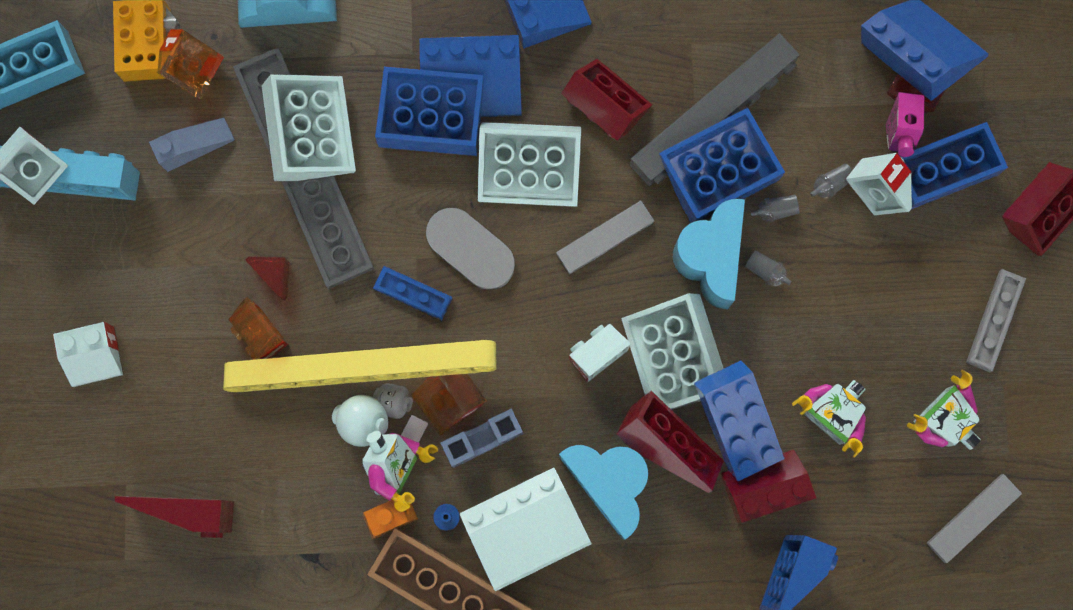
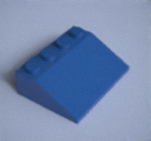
(546, 19)
(921, 46)
(489, 56)
(430, 111)
(721, 165)
(797, 571)

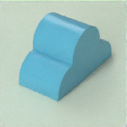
(282, 12)
(711, 253)
(610, 482)

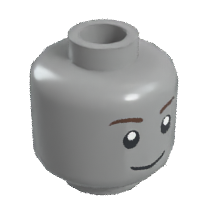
(394, 399)

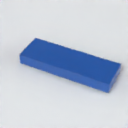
(412, 293)

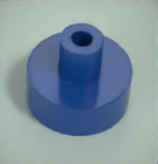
(453, 517)

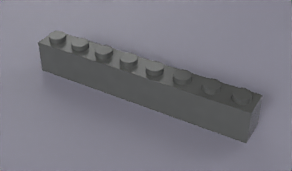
(723, 101)

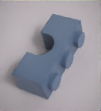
(482, 438)

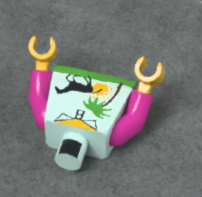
(837, 413)
(950, 416)
(390, 463)

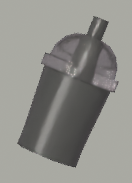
(831, 182)
(777, 208)
(768, 269)

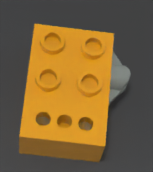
(138, 36)

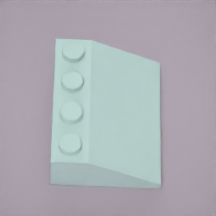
(307, 127)
(529, 164)
(673, 348)
(525, 529)

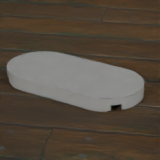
(470, 248)

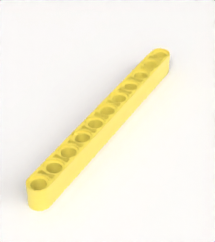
(360, 366)

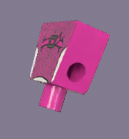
(904, 135)

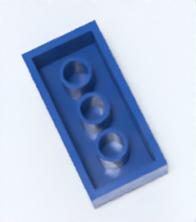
(954, 164)
(739, 420)

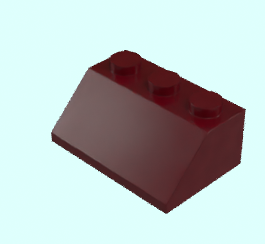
(606, 99)
(1042, 209)
(769, 489)

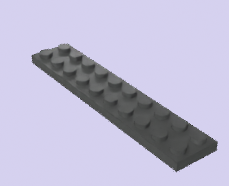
(315, 201)

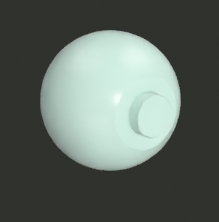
(359, 418)

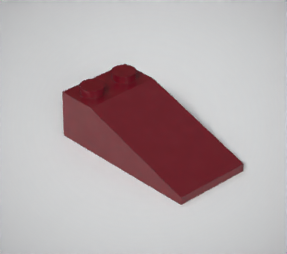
(669, 442)
(196, 515)

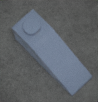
(190, 143)

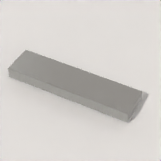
(605, 237)
(996, 320)
(974, 518)

